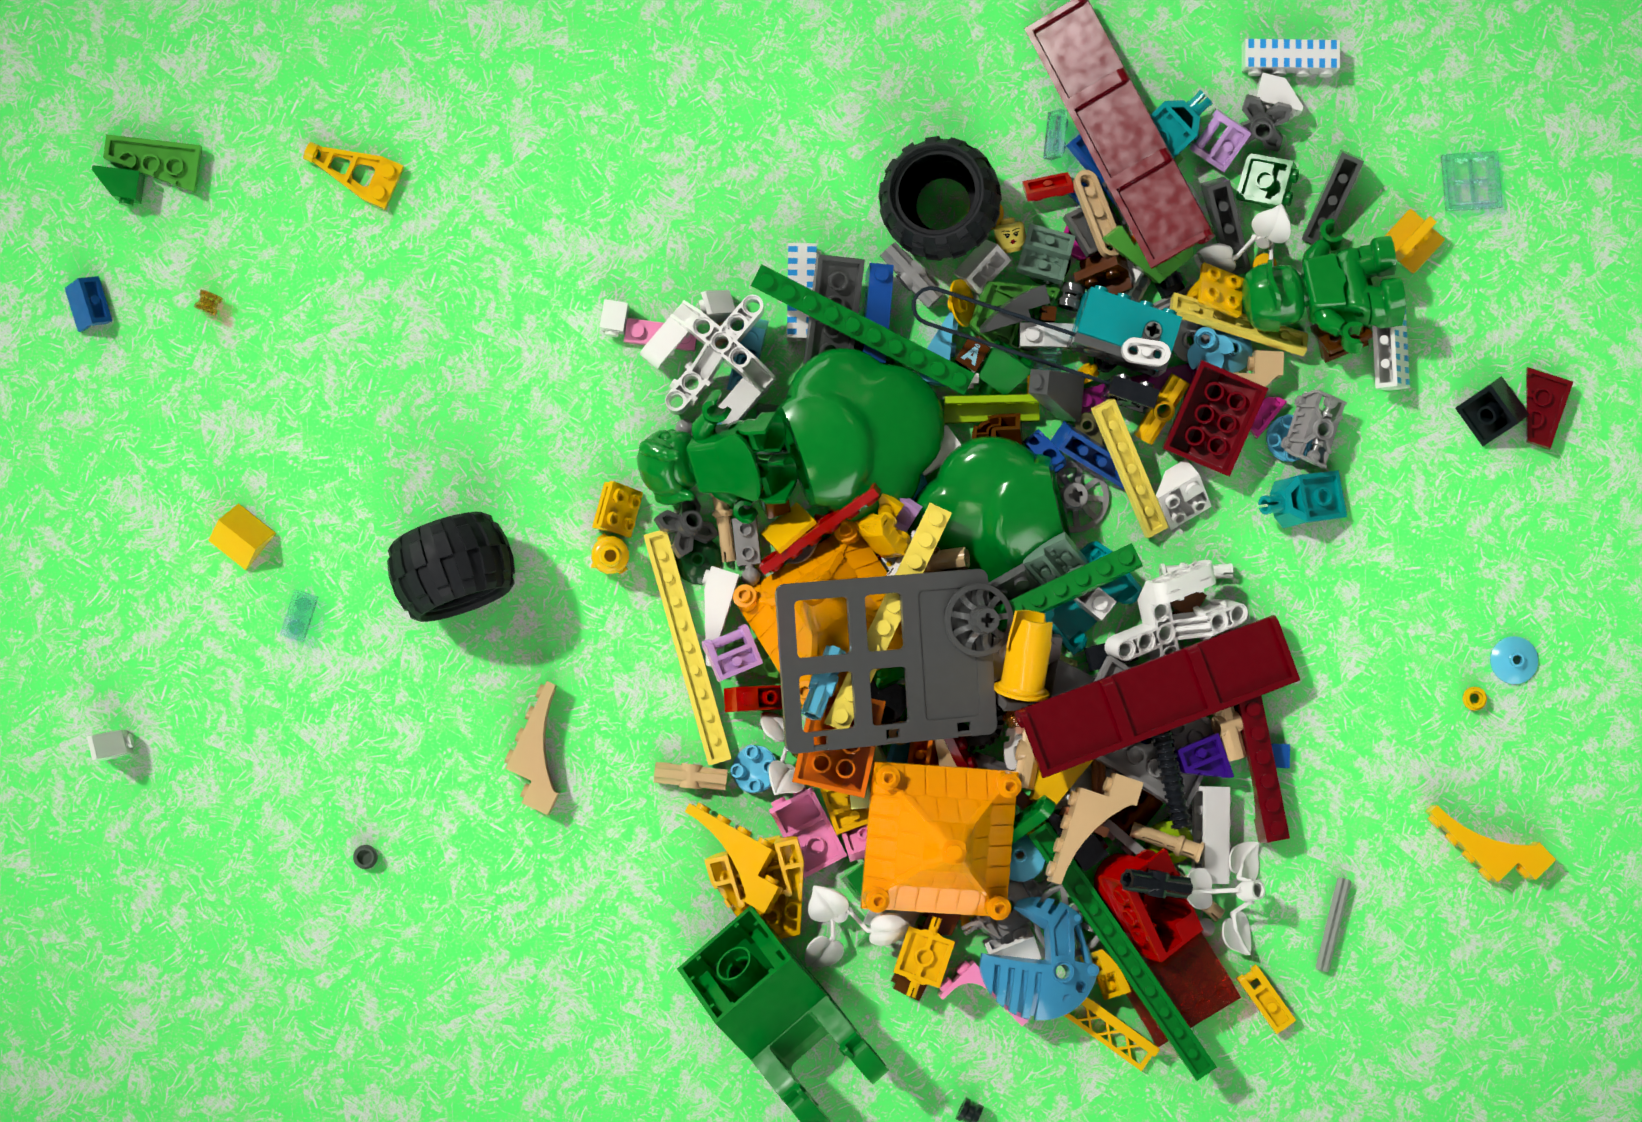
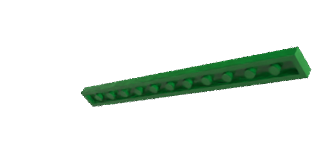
(1051, 595)
(1127, 959)

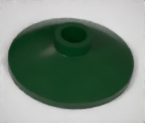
(695, 572)

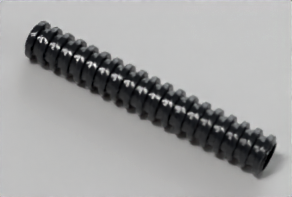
(1172, 780)

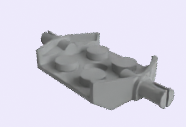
(1000, 928)

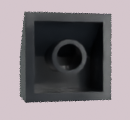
(1492, 411)

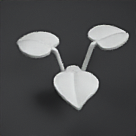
(1269, 227)
(779, 772)
(1245, 863)
(834, 906)

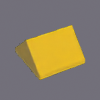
(241, 536)

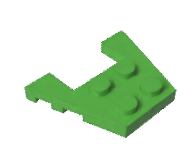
(1122, 243)
(997, 294)

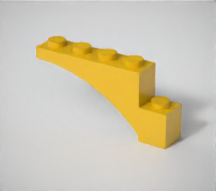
(748, 855)
(1492, 856)

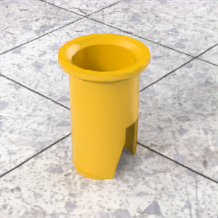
(1026, 658)

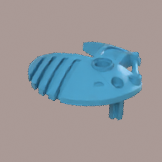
(1032, 984)

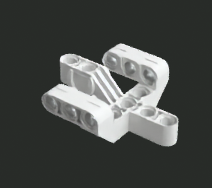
(685, 320)
(1158, 593)

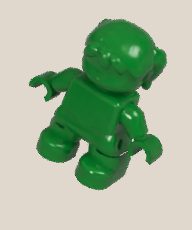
(720, 461)

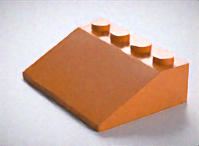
(840, 769)

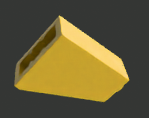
(1058, 784)

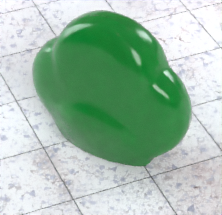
(860, 426)
(999, 500)

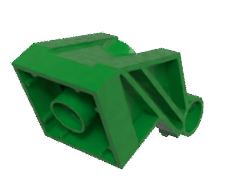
(772, 1007)

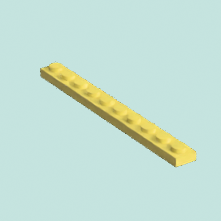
(889, 612)
(687, 647)

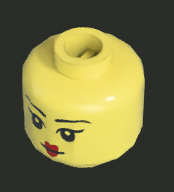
(1010, 235)

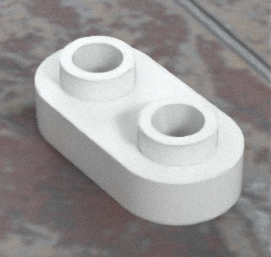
(1145, 351)

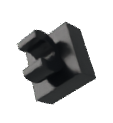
(1171, 284)

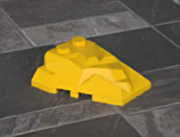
(785, 866)

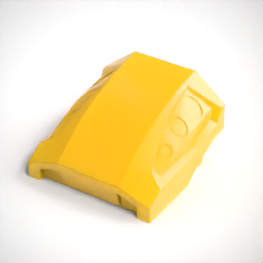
(882, 535)

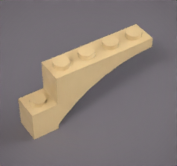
(1264, 366)
(530, 756)
(1087, 813)

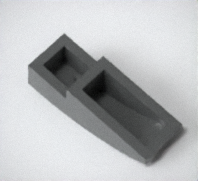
(1019, 304)

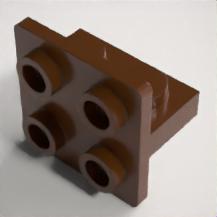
(1104, 272)
(1331, 346)

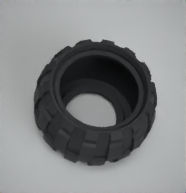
(932, 161)
(450, 566)

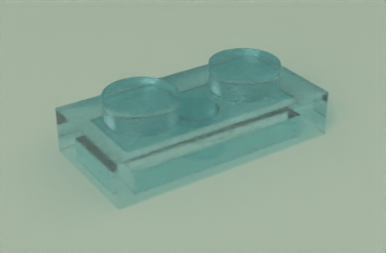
(1055, 134)
(299, 615)

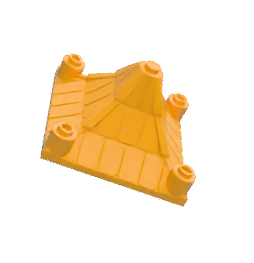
(817, 620)
(939, 839)

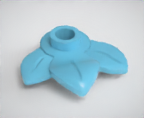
(1211, 352)

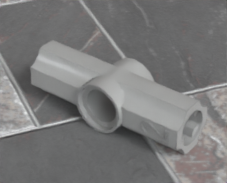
(910, 274)

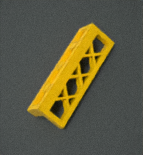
(1120, 1027)

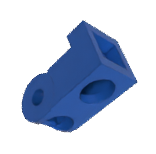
(1042, 445)

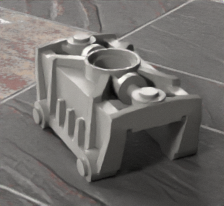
(1306, 423)

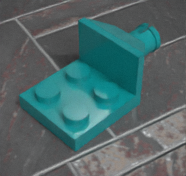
(1180, 121)
(1305, 499)

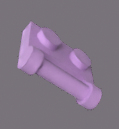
(1226, 146)
(736, 660)

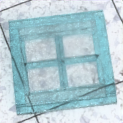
(1471, 181)

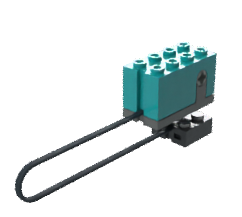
(1099, 331)

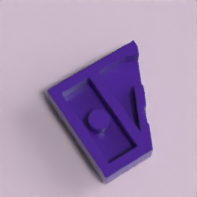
(1205, 758)

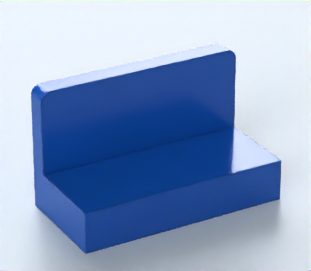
(88, 303)

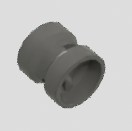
(1071, 296)

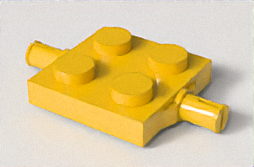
(924, 956)

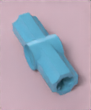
(821, 689)

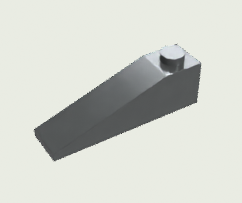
(1334, 193)
(1225, 219)

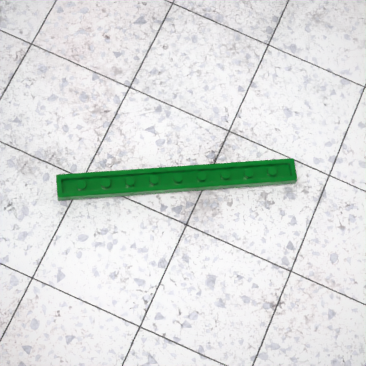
(862, 329)

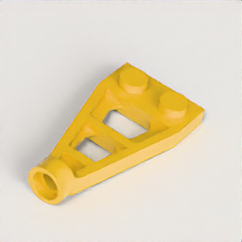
(382, 183)

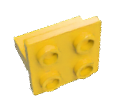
(1414, 240)
(1218, 290)
(617, 509)

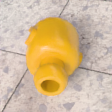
(610, 555)

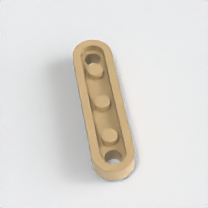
(1095, 210)

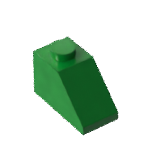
(122, 184)

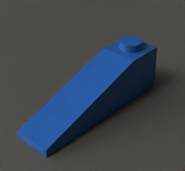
(878, 300)
(1086, 451)

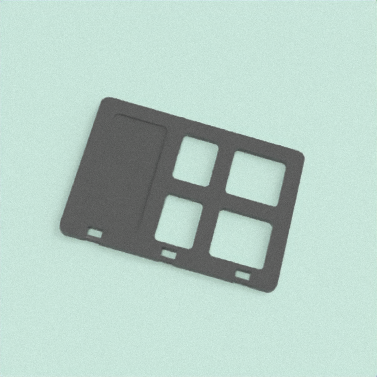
(939, 679)

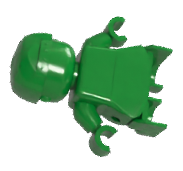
(1331, 287)

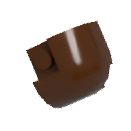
(1001, 425)

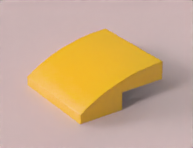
(788, 528)
(840, 811)
(1110, 977)

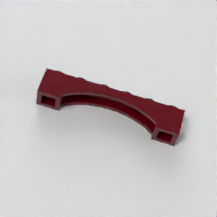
(1269, 808)

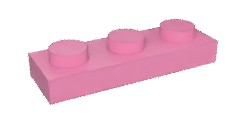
(642, 331)

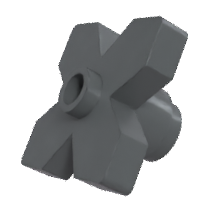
(1263, 122)
(686, 527)

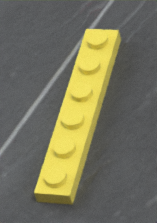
(1193, 311)
(1129, 467)

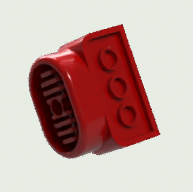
(1151, 923)

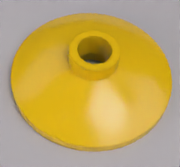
(960, 308)

